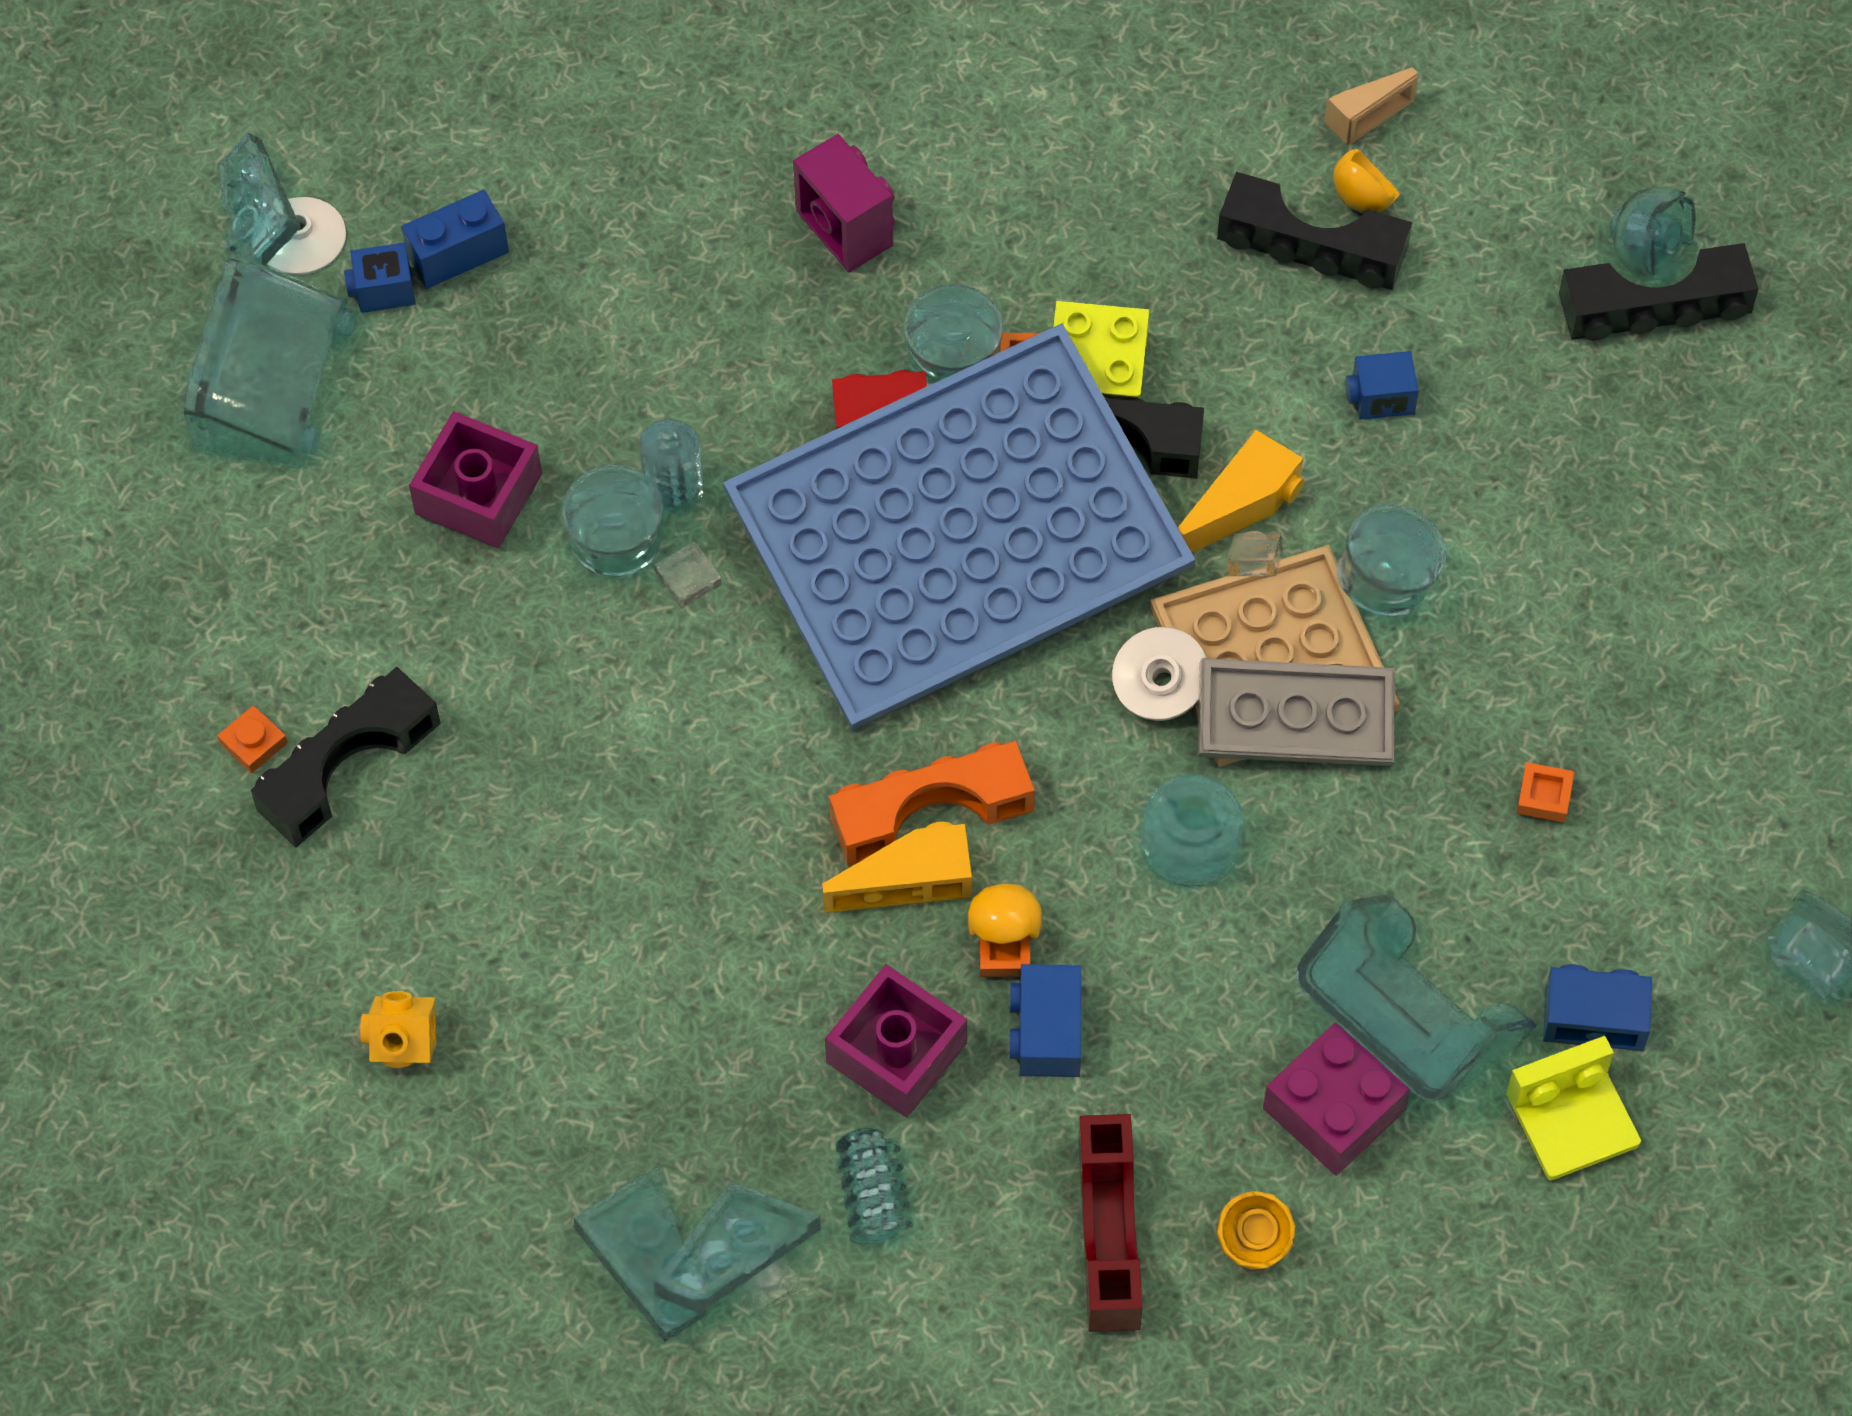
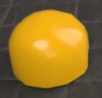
(1362, 184)
(1005, 914)
(1255, 1230)

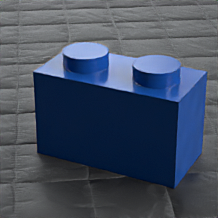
(455, 239)
(1597, 1004)
(1048, 1020)

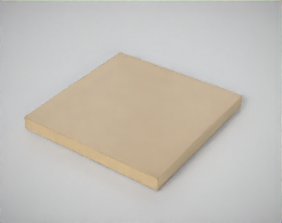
(1274, 618)

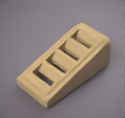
(1369, 105)

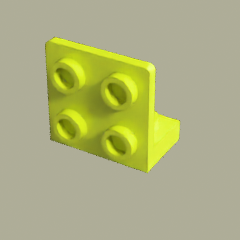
(1109, 342)
(1572, 1109)

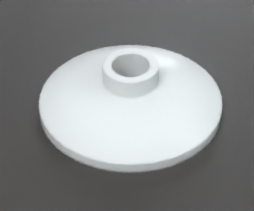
(316, 243)
(1144, 658)

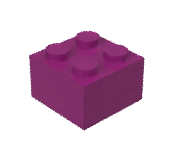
(844, 202)
(475, 479)
(896, 1040)
(1335, 1098)

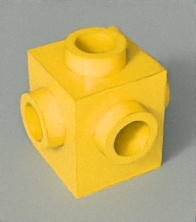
(400, 1029)

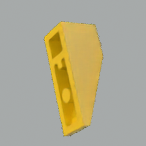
(1245, 492)
(914, 869)

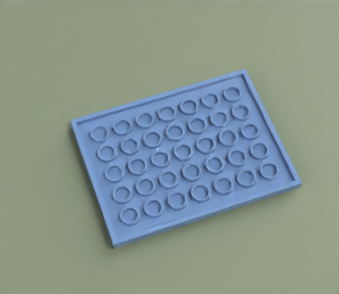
(958, 526)

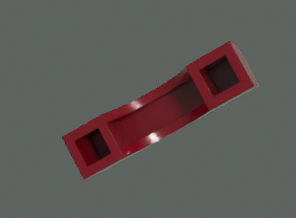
(1109, 1223)

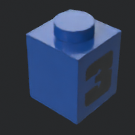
(380, 277)
(1383, 385)

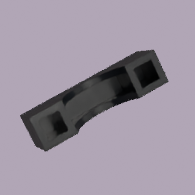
(1363, 250)
(1605, 303)
(1163, 434)
(387, 716)

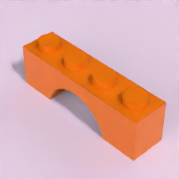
(987, 782)

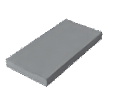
(1296, 712)

